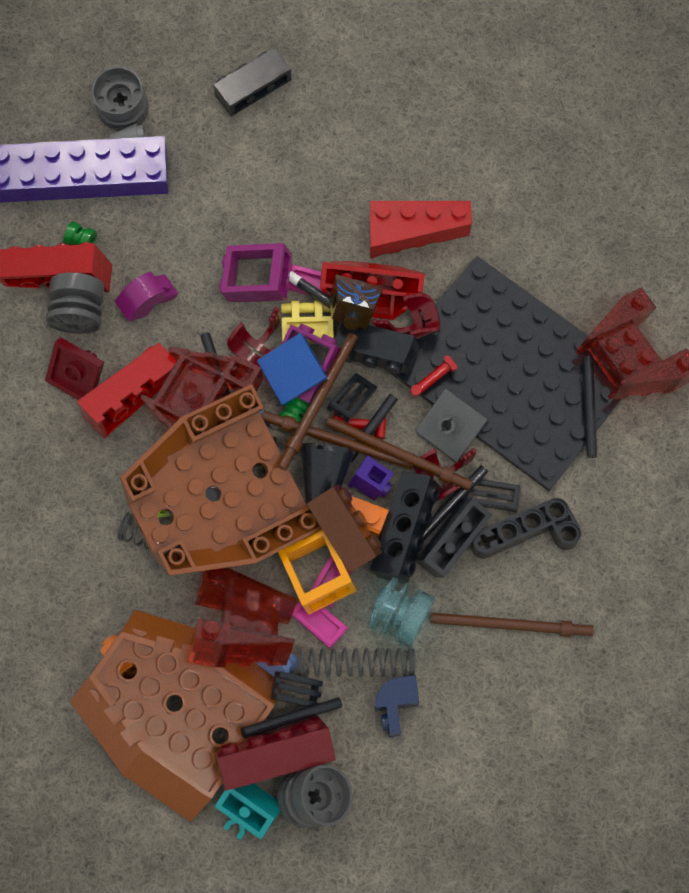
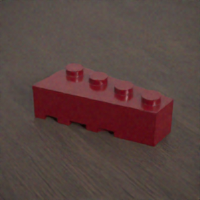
(275, 753)

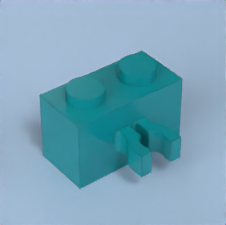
(249, 808)

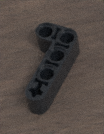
(523, 533)

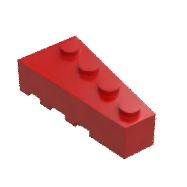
(415, 224)
(38, 264)
(120, 394)

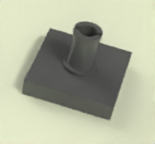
(451, 425)

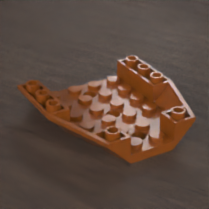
(216, 450)
(147, 742)

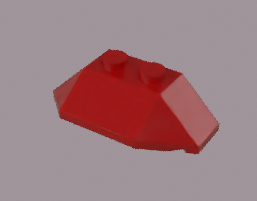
(394, 279)

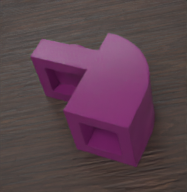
(143, 294)

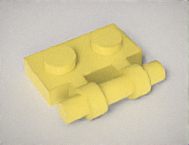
(320, 323)

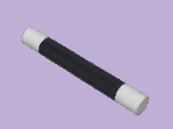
(309, 289)

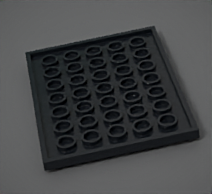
(514, 369)

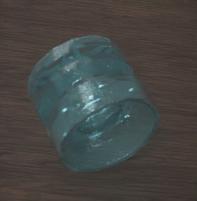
(401, 611)

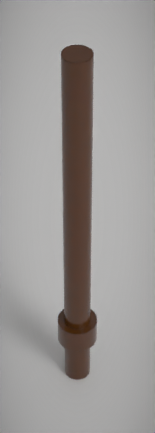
(289, 424)
(295, 443)
(445, 474)
(564, 628)

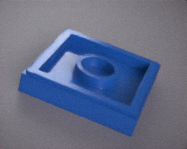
(292, 369)

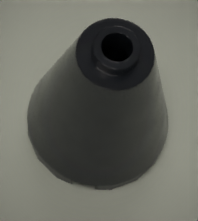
(323, 467)

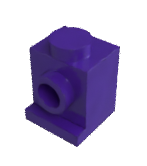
(372, 479)

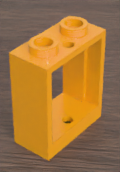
(326, 593)

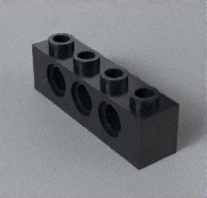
(401, 513)

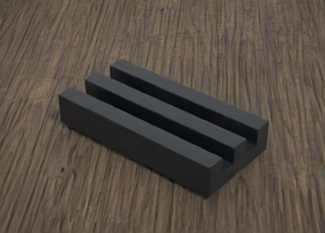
(342, 410)
(493, 504)
(313, 693)

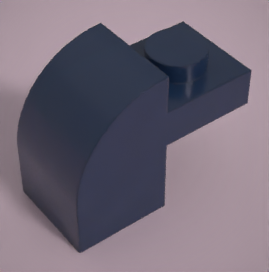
(394, 695)

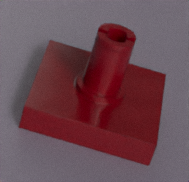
(73, 369)

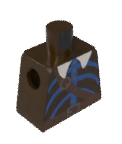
(353, 302)

